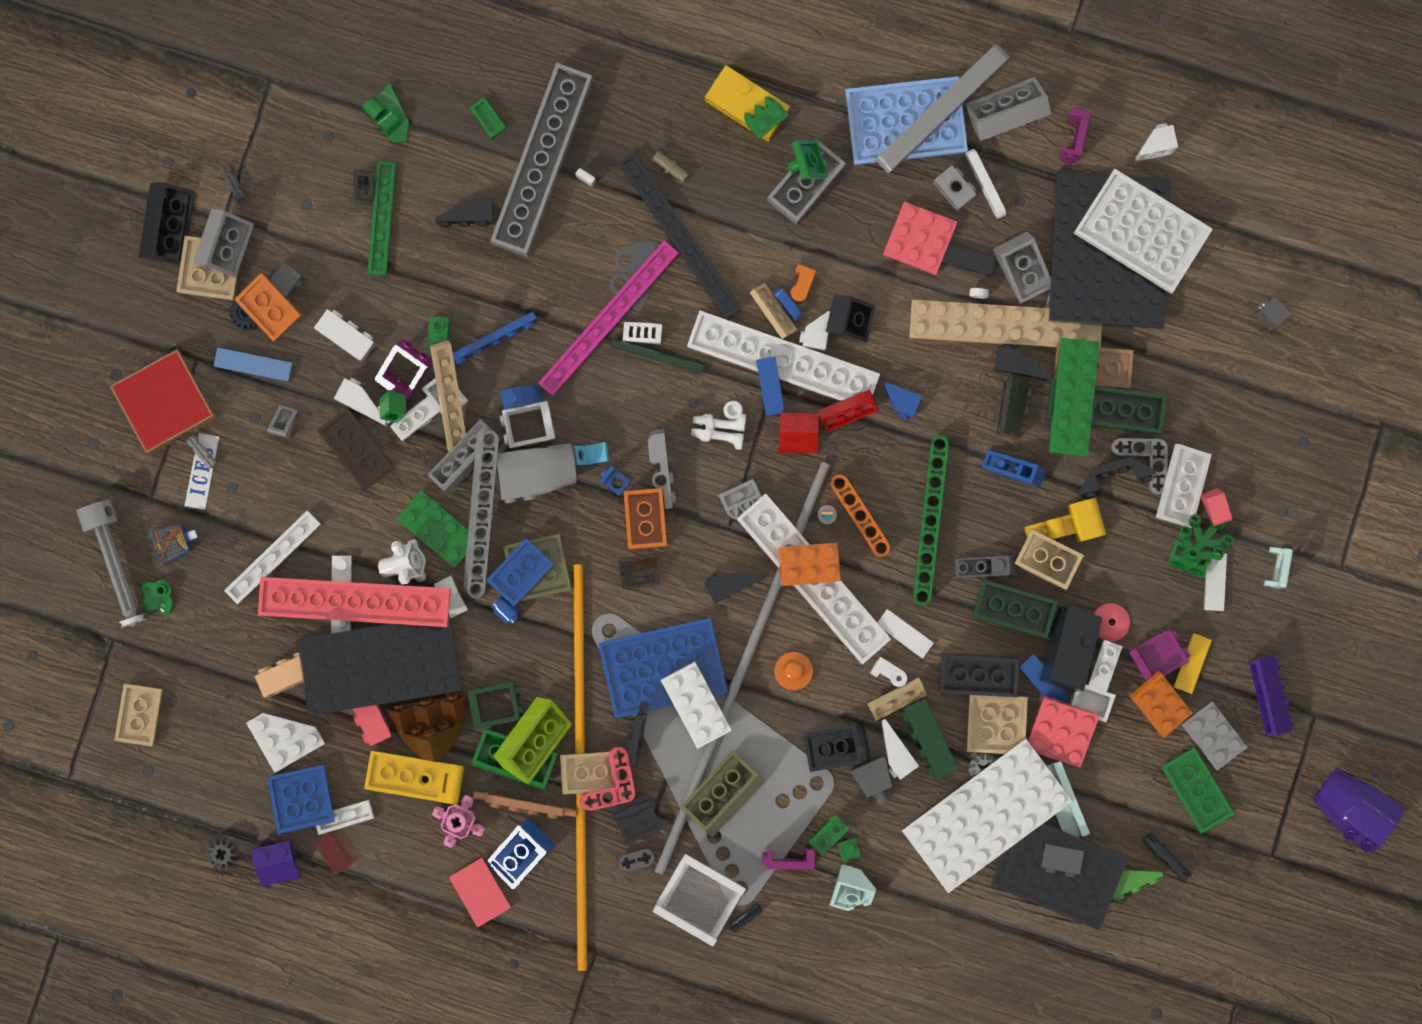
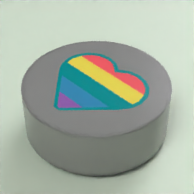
(827, 514)

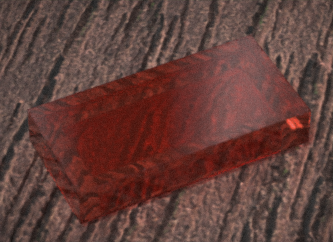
(333, 853)

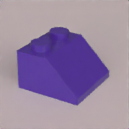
(275, 863)

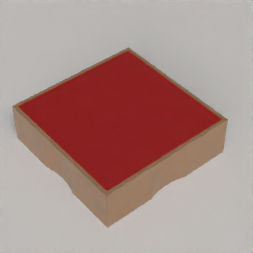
(163, 402)

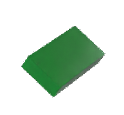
(487, 118)

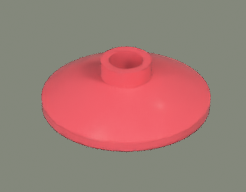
(1121, 618)

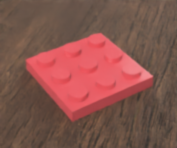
(920, 238)
(1062, 731)

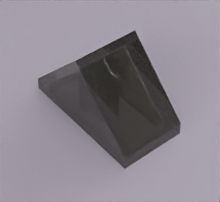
(364, 186)

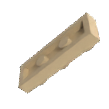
(773, 311)
(897, 699)

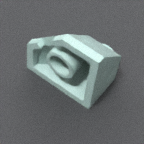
(852, 889)

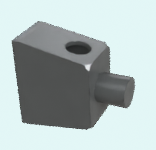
(873, 779)

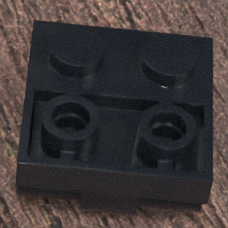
(636, 818)

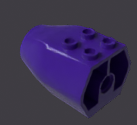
(1358, 810)

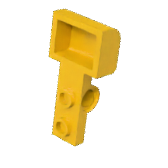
(1083, 521)

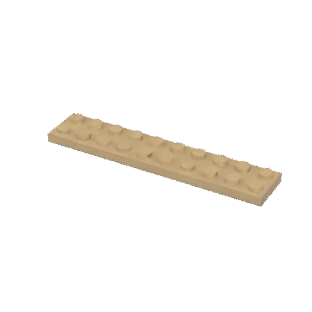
(993, 324)

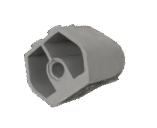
(534, 472)

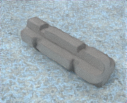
(201, 452)

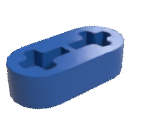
(787, 304)

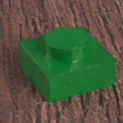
(849, 849)

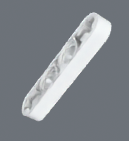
(985, 183)

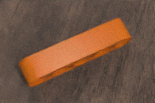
(860, 525)

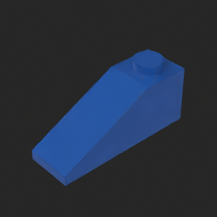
(1014, 468)

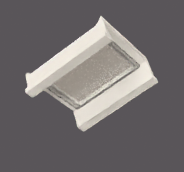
(698, 899)

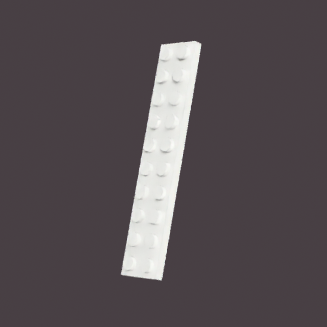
(794, 363)
(829, 599)

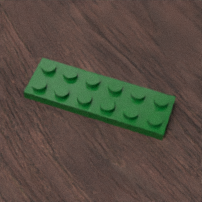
(1074, 397)

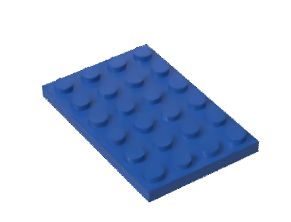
(640, 662)

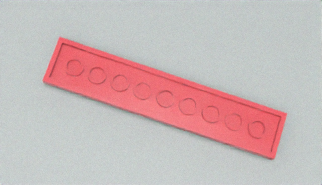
(354, 602)

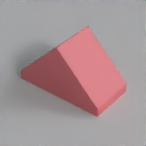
(1216, 506)

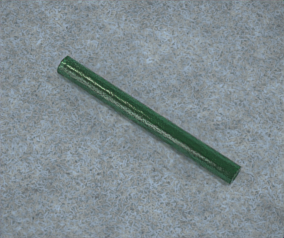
(657, 356)

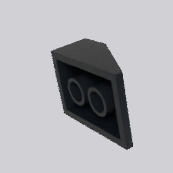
(837, 747)

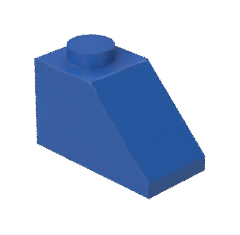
(521, 396)
(902, 400)

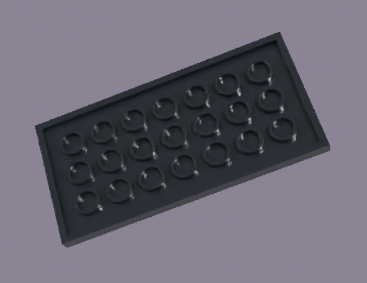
(377, 666)

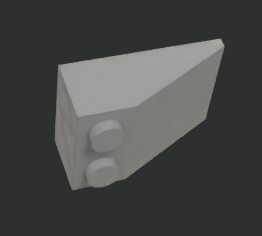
(1023, 267)

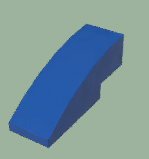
(1032, 669)

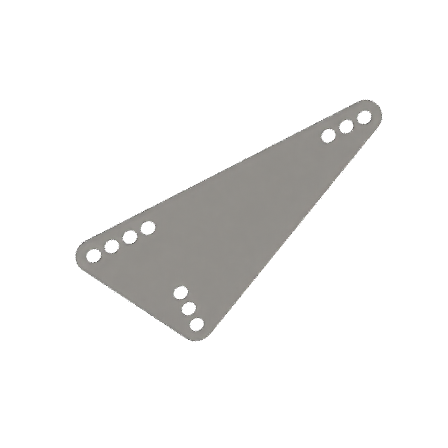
(759, 820)

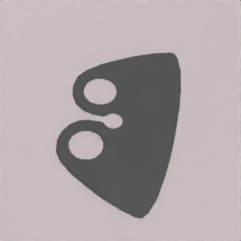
(639, 254)

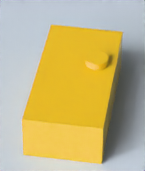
(736, 95)

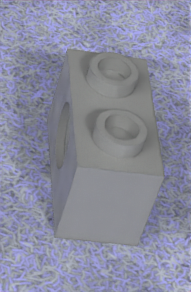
(956, 199)

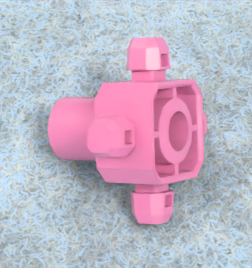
(466, 816)

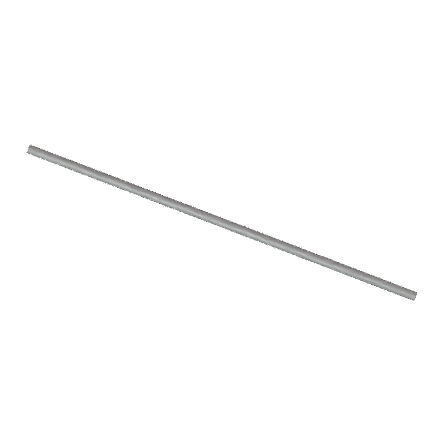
(740, 673)

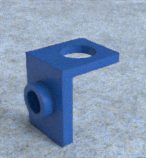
(607, 477)

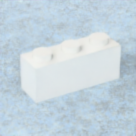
(345, 335)

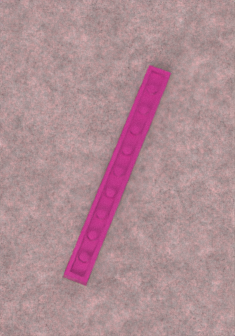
(608, 318)

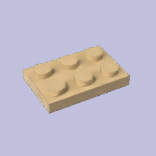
(138, 715)
(586, 772)

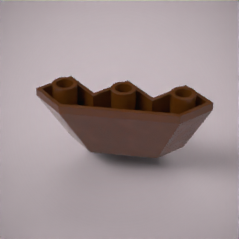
(429, 723)

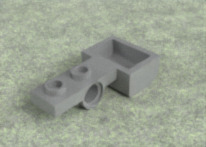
(658, 454)

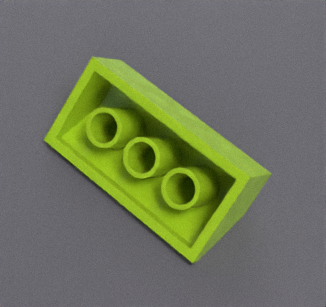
(533, 739)

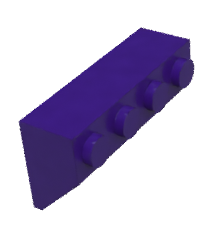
(1270, 695)

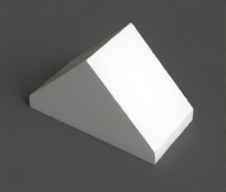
(457, 603)

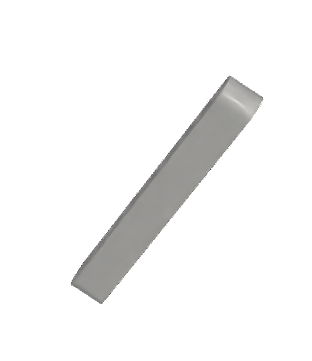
(942, 108)
(477, 504)

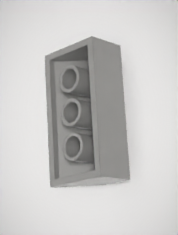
(1008, 108)
(458, 461)

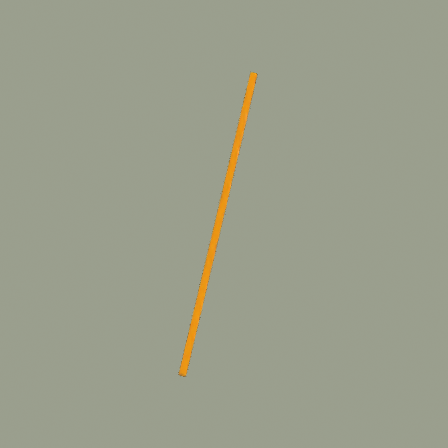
(580, 749)

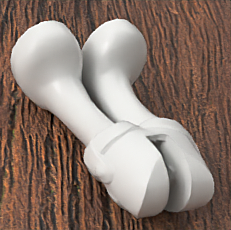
(711, 423)

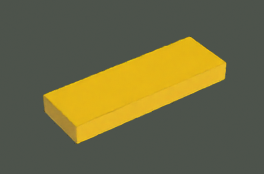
(1189, 672)

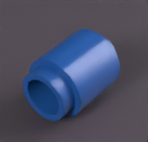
(505, 611)

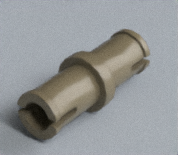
(670, 166)

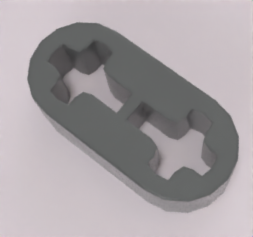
(638, 864)

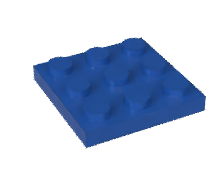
(301, 799)

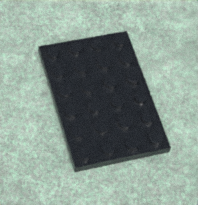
(1078, 898)

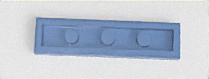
(253, 364)

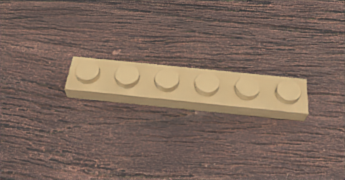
(448, 393)

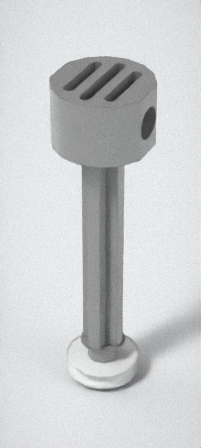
(98, 518)

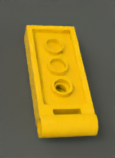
(404, 777)

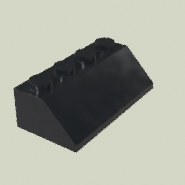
(166, 223)

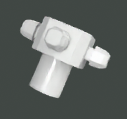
(406, 562)

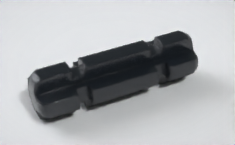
(745, 917)

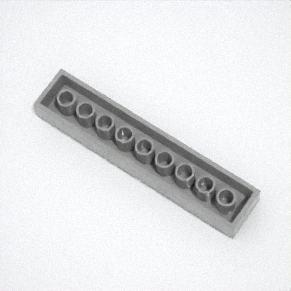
(542, 160)

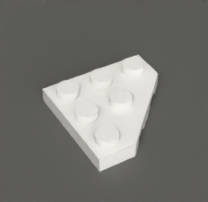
(284, 739)

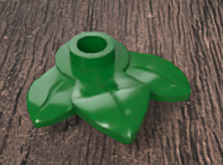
(154, 598)

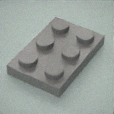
(1214, 735)

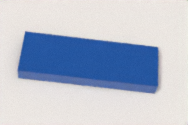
(770, 385)

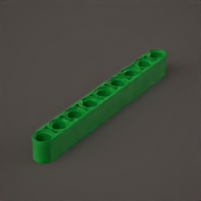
(930, 511)

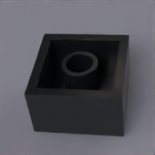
(850, 318)

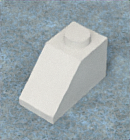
(815, 334)

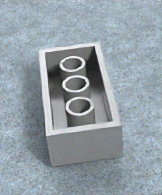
(797, 196)

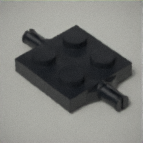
(635, 740)

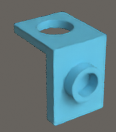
(591, 454)

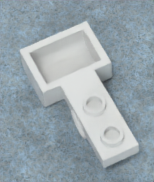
(422, 412)
(1095, 693)

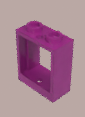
(394, 383)

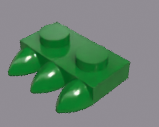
(765, 118)

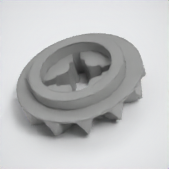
(981, 759)

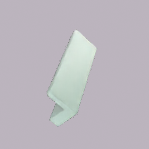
(1070, 817)

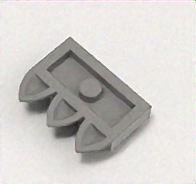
(739, 497)

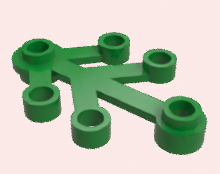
(1193, 556)

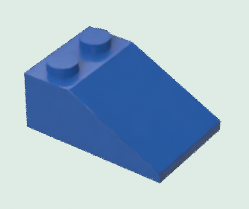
(520, 853)

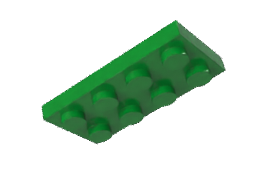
(436, 528)
(1197, 790)

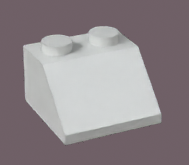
(1159, 143)

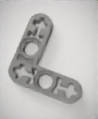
(1148, 452)

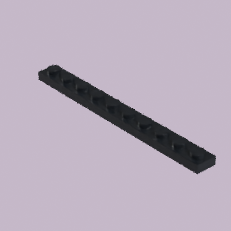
(679, 235)

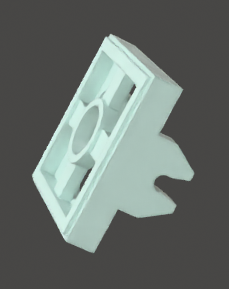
(1281, 568)

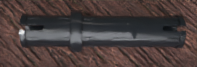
(1161, 852)

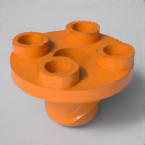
(793, 671)

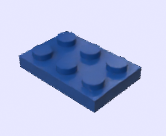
(520, 572)

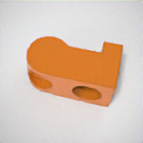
(801, 289)

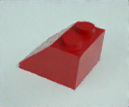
(798, 433)

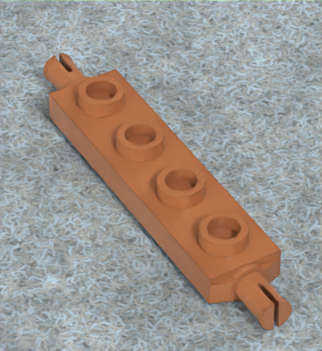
(517, 804)

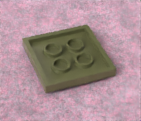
(557, 578)

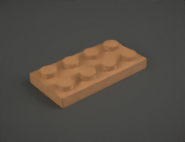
(1113, 367)

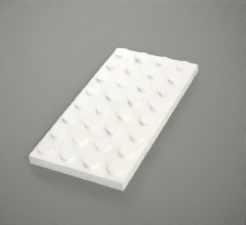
(987, 815)

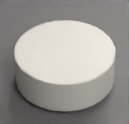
(979, 293)
(732, 410)

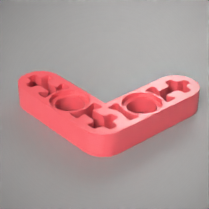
(615, 791)

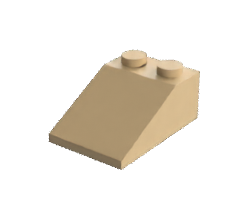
(1049, 560)

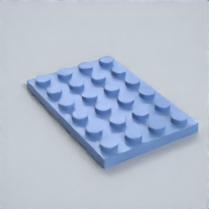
(885, 111)

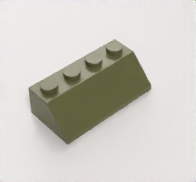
(722, 793)

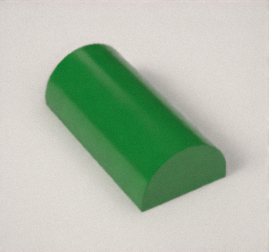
(484, 759)

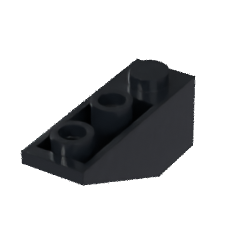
(474, 211)

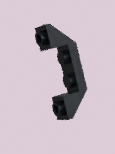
(1142, 472)

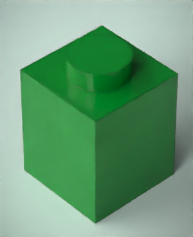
(392, 406)

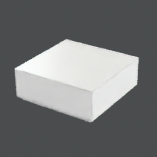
(585, 177)

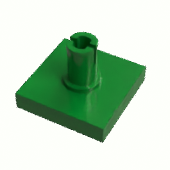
(808, 160)

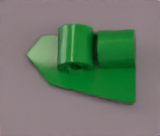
(388, 115)

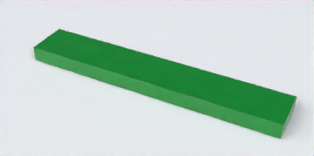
(382, 218)

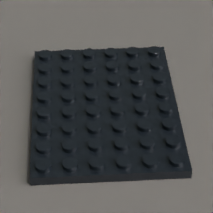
(1087, 282)

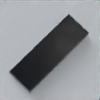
(969, 260)

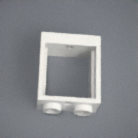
(505, 422)

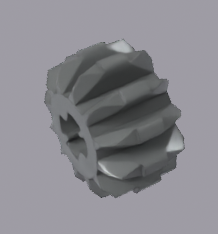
(228, 856)

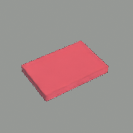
(480, 892)

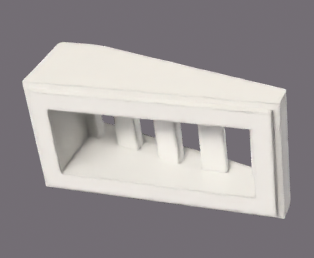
(650, 326)

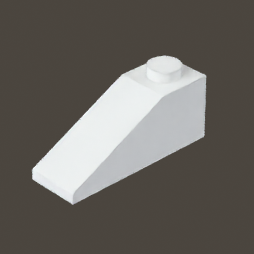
(356, 397)
(898, 757)

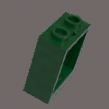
(475, 707)

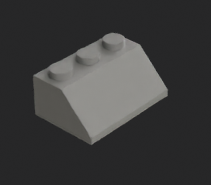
(223, 242)

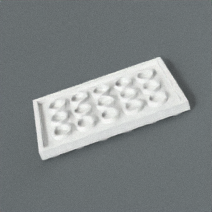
(1143, 231)

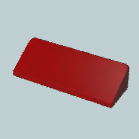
(848, 410)

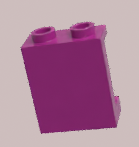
(1081, 118)
(1160, 654)
(806, 863)

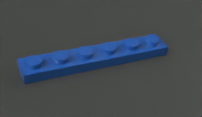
(494, 339)

